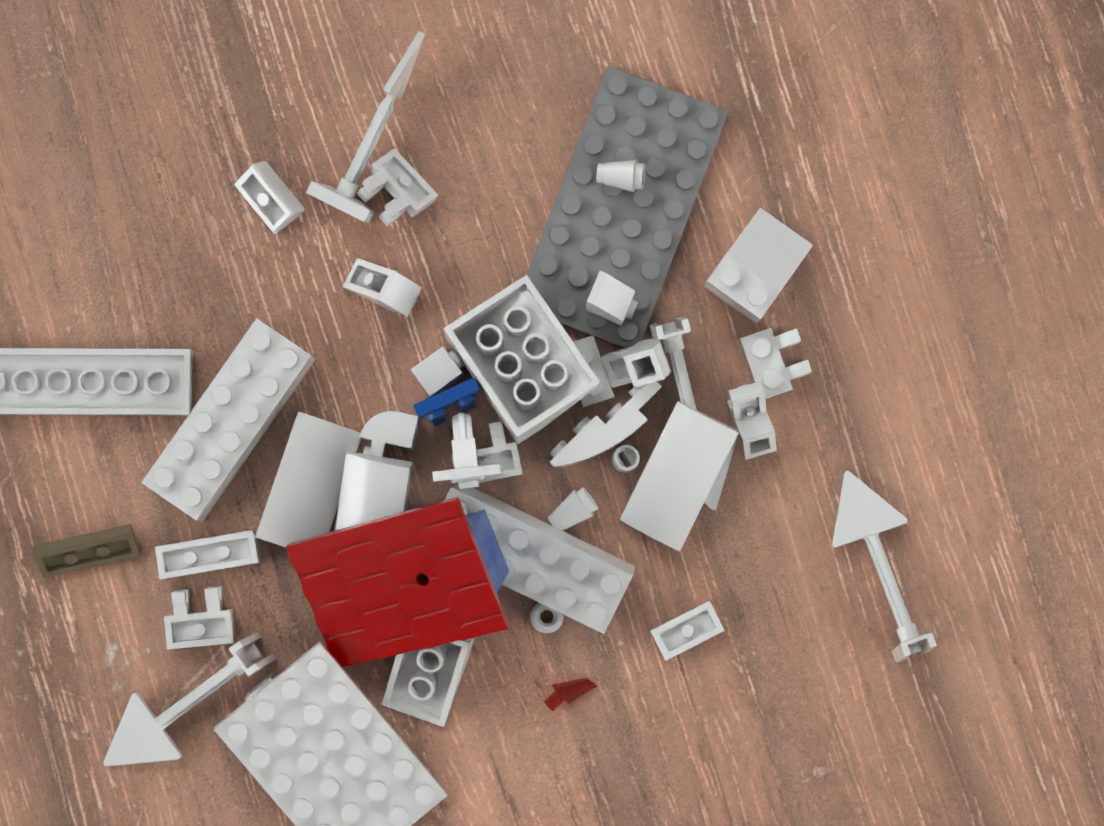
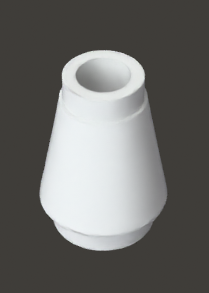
(622, 174)
(573, 510)

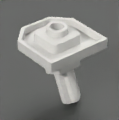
(465, 457)

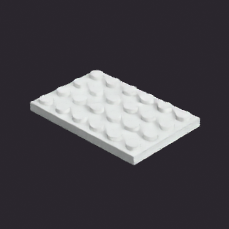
(328, 750)

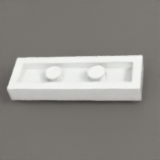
(207, 554)

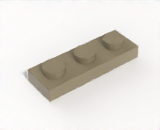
(87, 550)

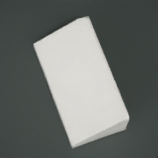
(269, 196)

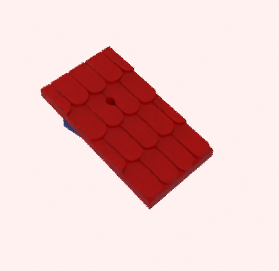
(403, 581)

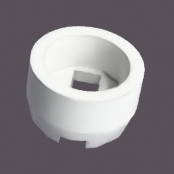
(630, 456)

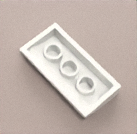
(679, 475)
(307, 481)
(372, 488)

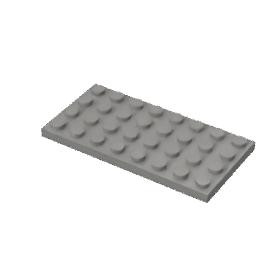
(618, 229)

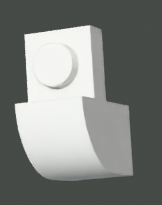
(637, 364)
(751, 420)
(390, 429)

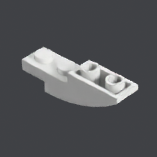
(596, 437)

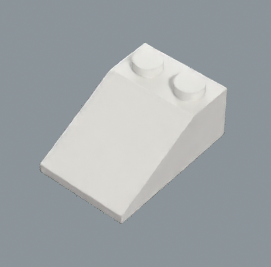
(758, 265)
(427, 680)

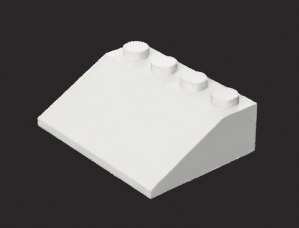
(521, 358)

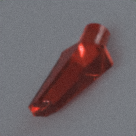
(569, 692)

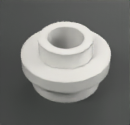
(540, 625)

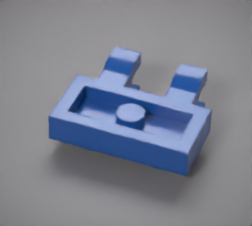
(461, 394)

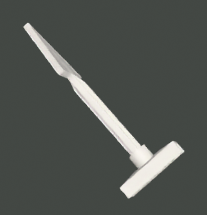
(343, 195)
(671, 335)
(864, 516)
(143, 735)

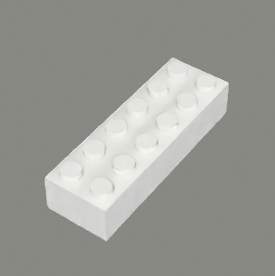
(228, 420)
(552, 563)

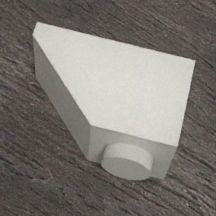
(382, 286)
(611, 299)

